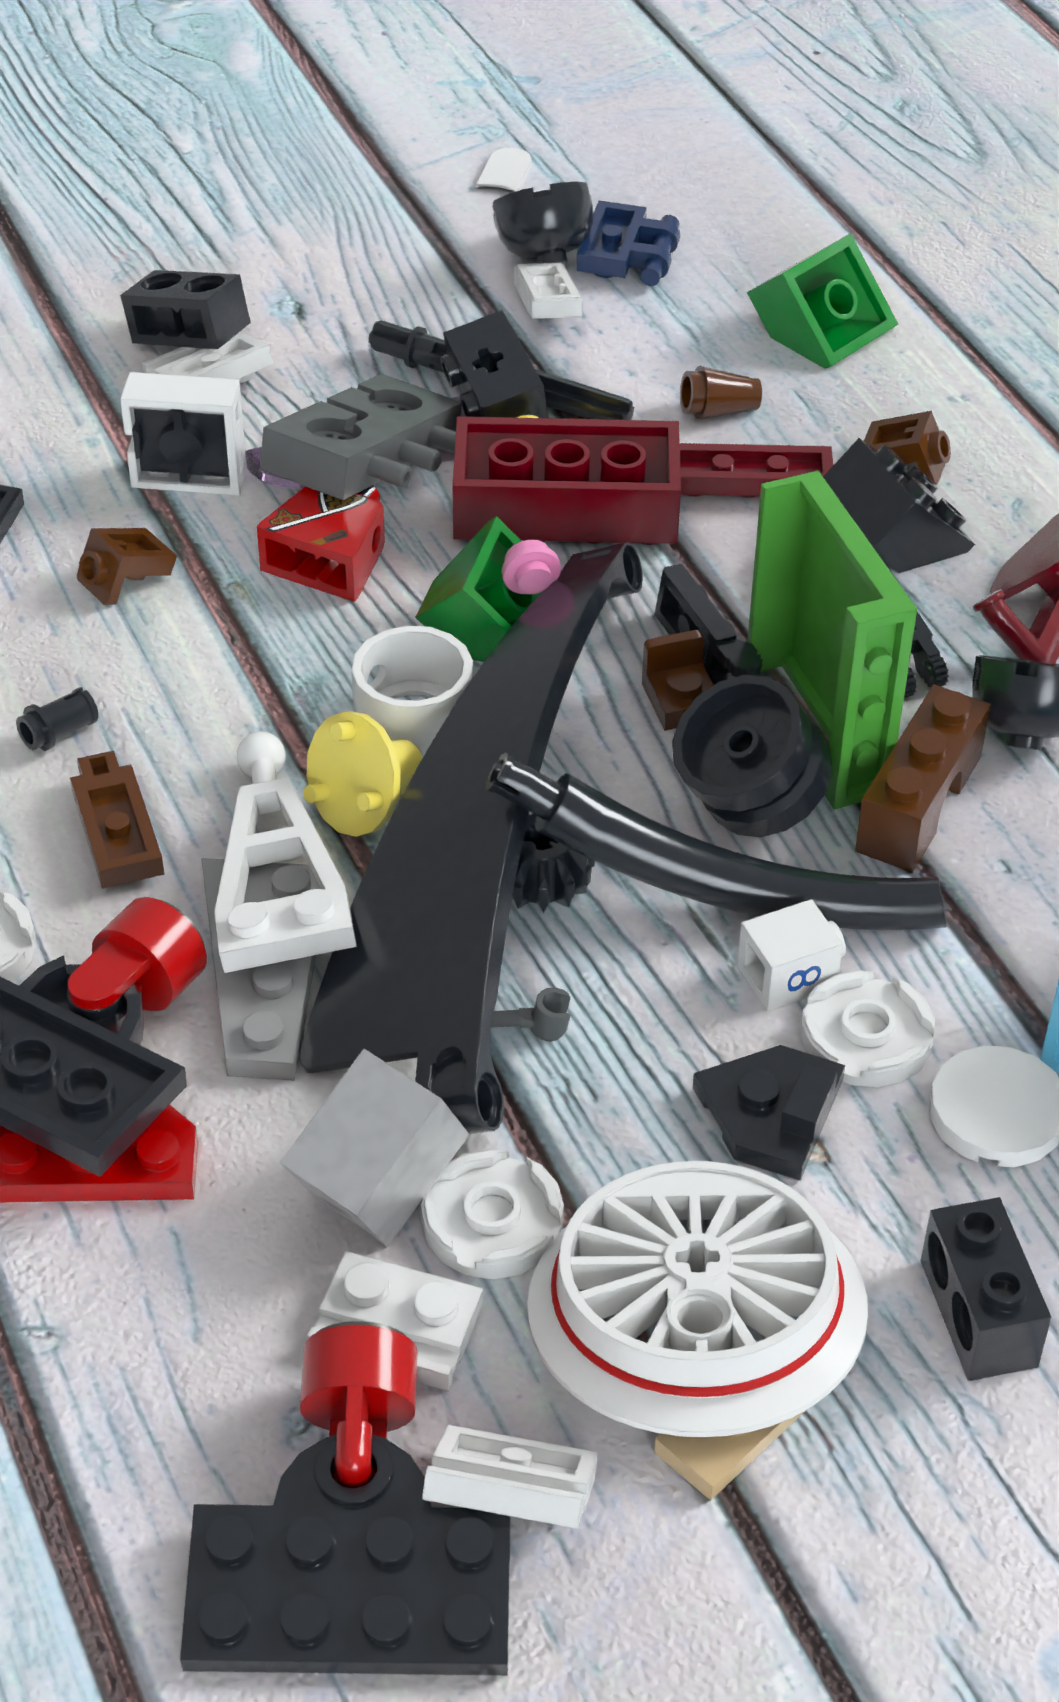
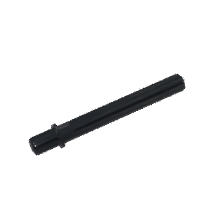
(560, 393)

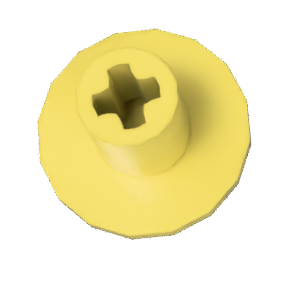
(357, 772)

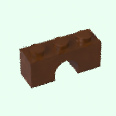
(928, 760)

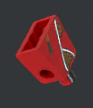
(324, 540)

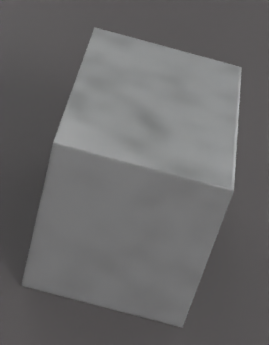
(375, 1147)

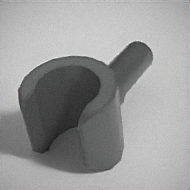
(547, 1018)

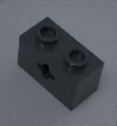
(492, 370)

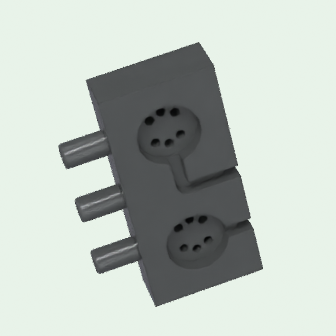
(362, 437)

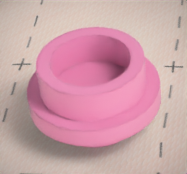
(530, 567)

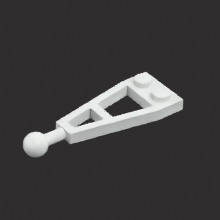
(285, 926)

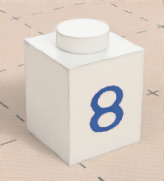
(789, 953)

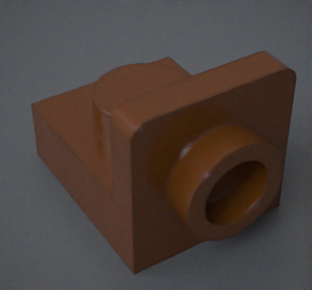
(913, 440)
(118, 555)
(674, 674)

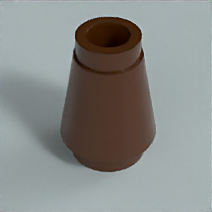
(718, 393)

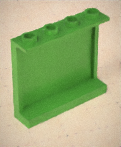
(833, 624)

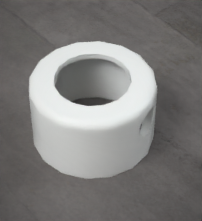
(411, 663)

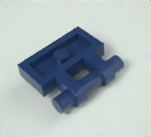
(626, 239)

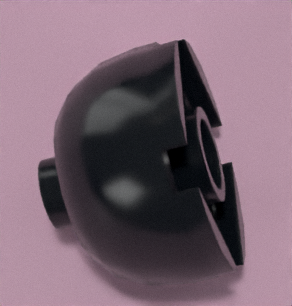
(545, 222)
(1021, 698)

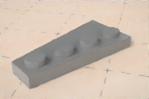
(265, 1004)

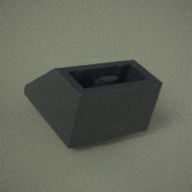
(897, 508)

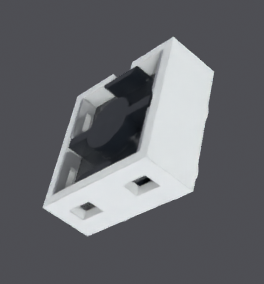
(184, 433)

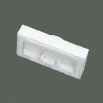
(547, 291)

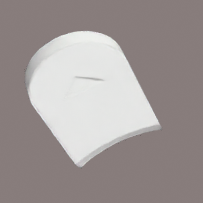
(506, 169)

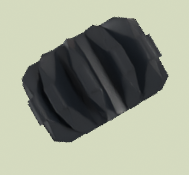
(549, 871)

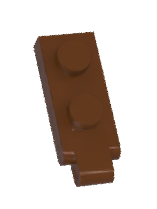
(115, 821)

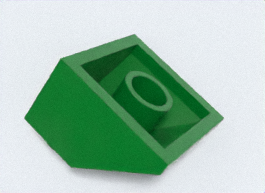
(824, 304)
(472, 596)

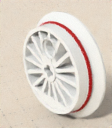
(701, 1362)

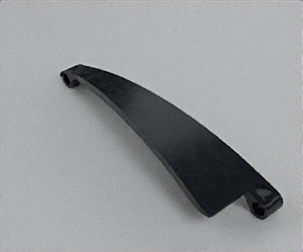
(447, 864)

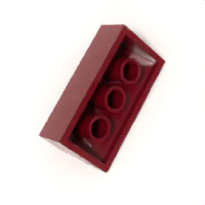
(568, 479)

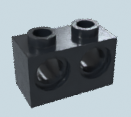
(185, 309)
(985, 1289)

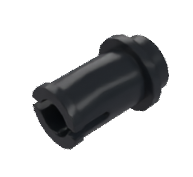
(43, 725)

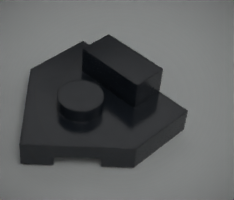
(771, 1105)

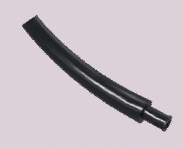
(702, 871)

